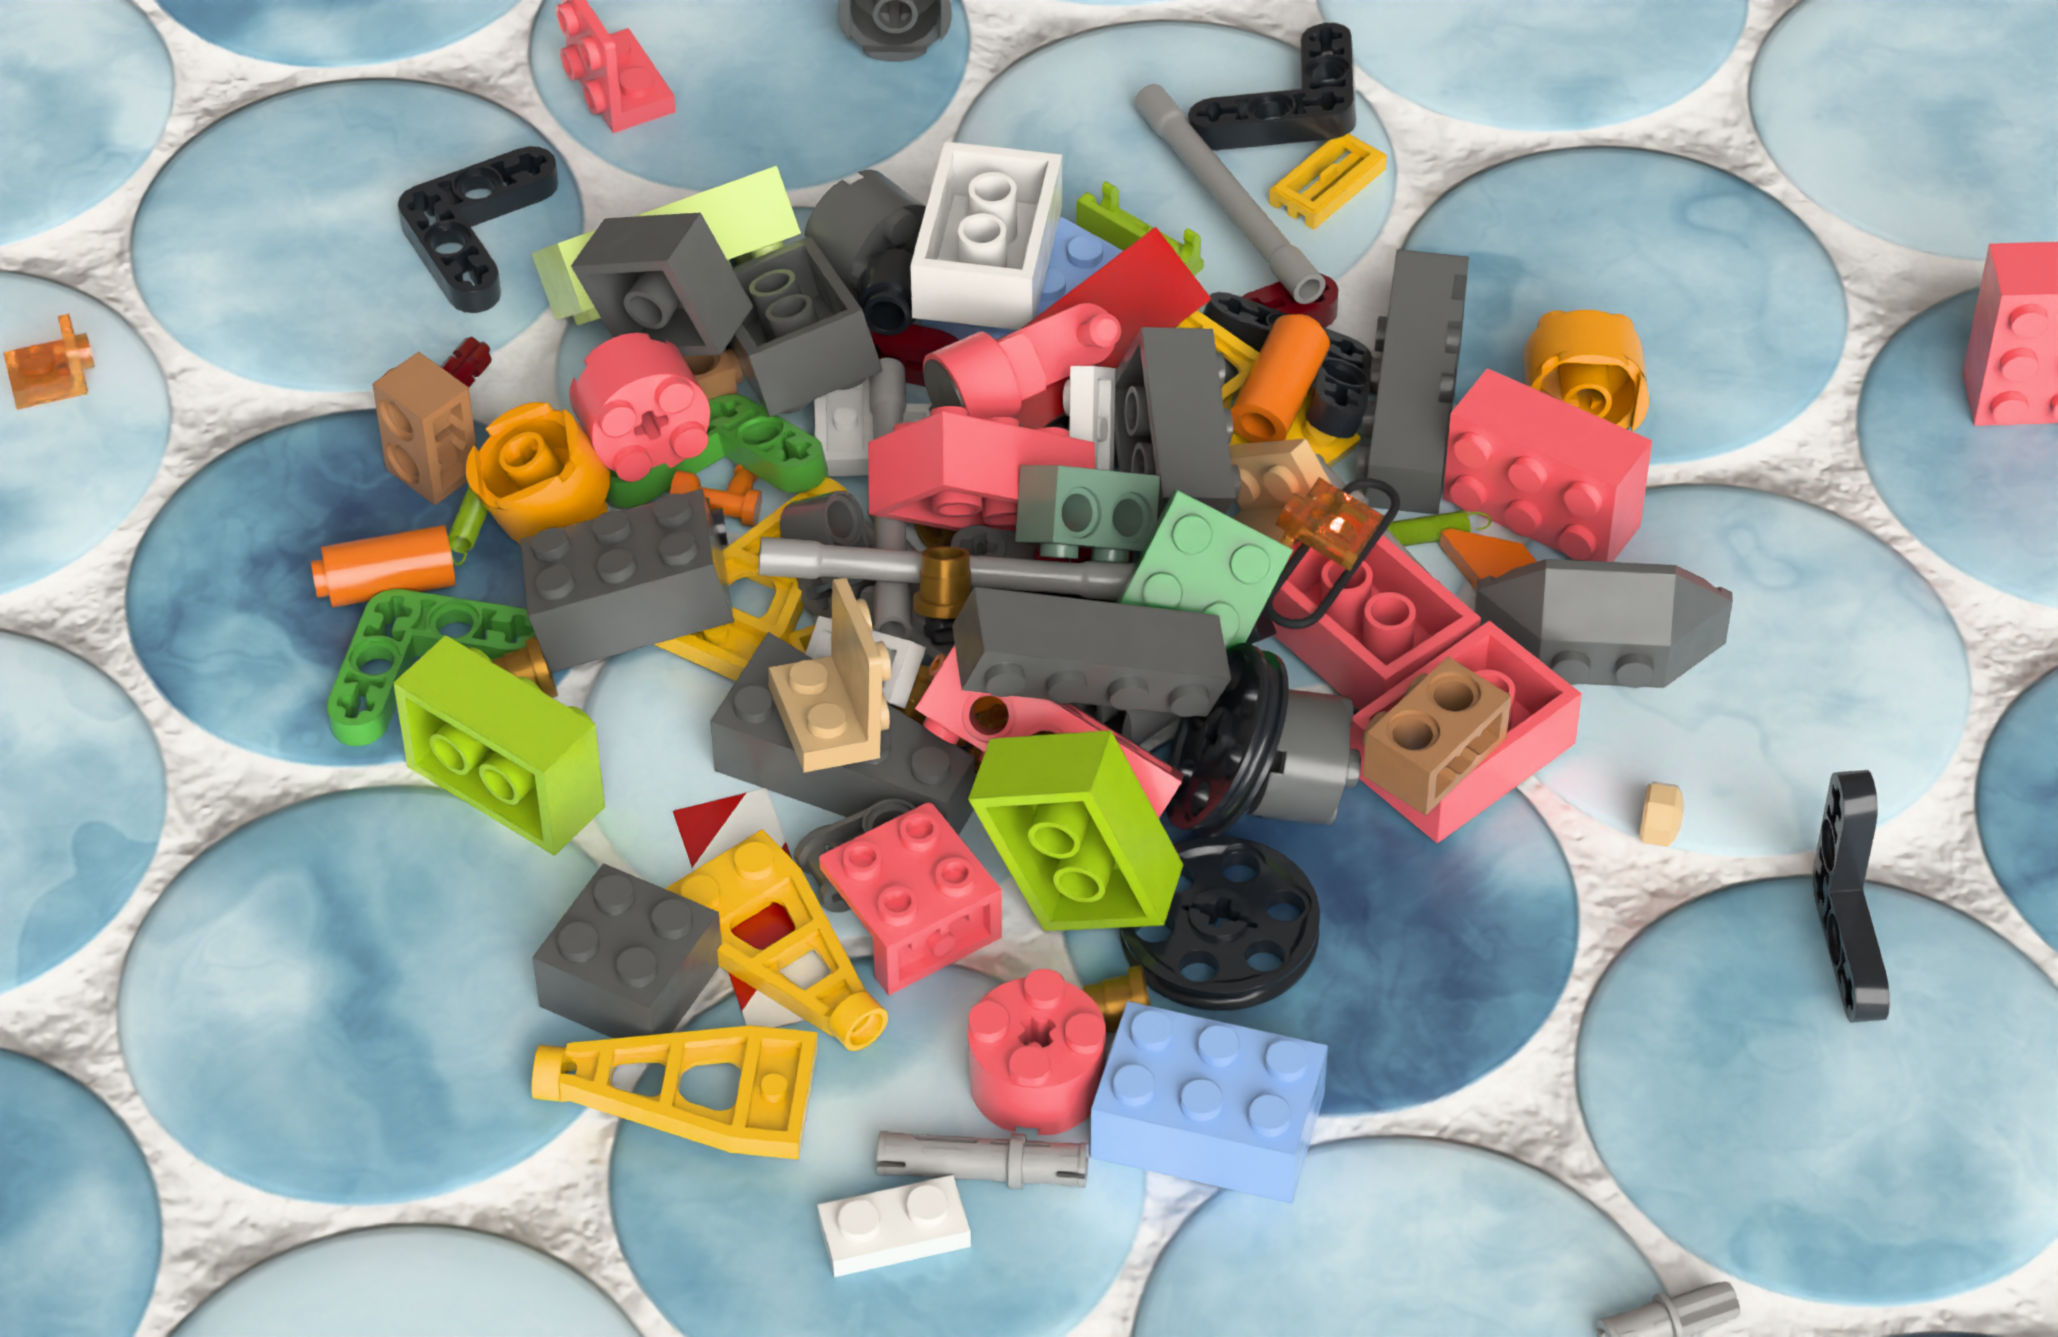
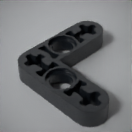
(1307, 114)
(457, 214)
(1343, 381)
(1839, 895)

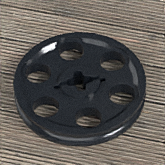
(1232, 747)
(1243, 935)

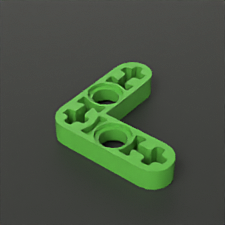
(735, 433)
(413, 634)

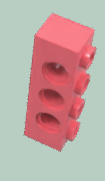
(952, 716)

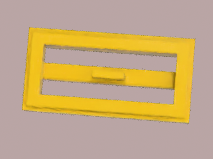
(1336, 182)

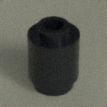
(887, 292)

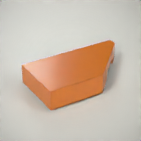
(1483, 555)

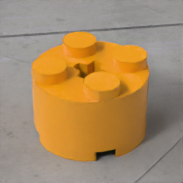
(1589, 363)
(538, 471)

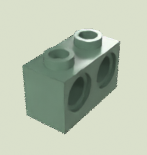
(1086, 509)

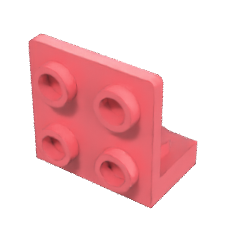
(612, 69)
(916, 895)

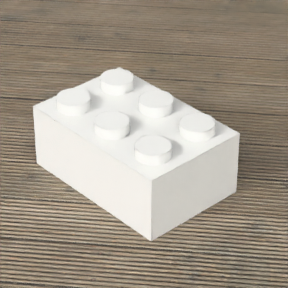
(986, 236)

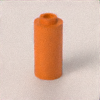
(1280, 379)
(402, 560)

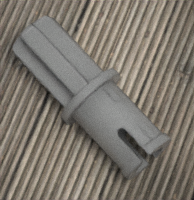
(1674, 1315)

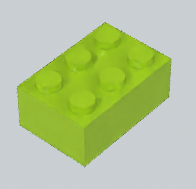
(500, 744)
(1076, 831)

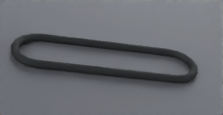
(1346, 575)

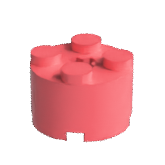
(640, 405)
(1036, 1053)

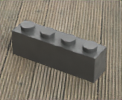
(1090, 652)

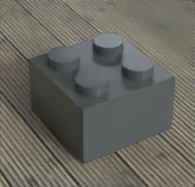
(663, 281)
(627, 957)

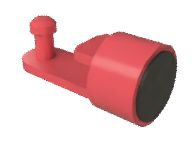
(997, 374)

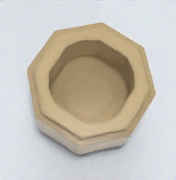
(1661, 814)

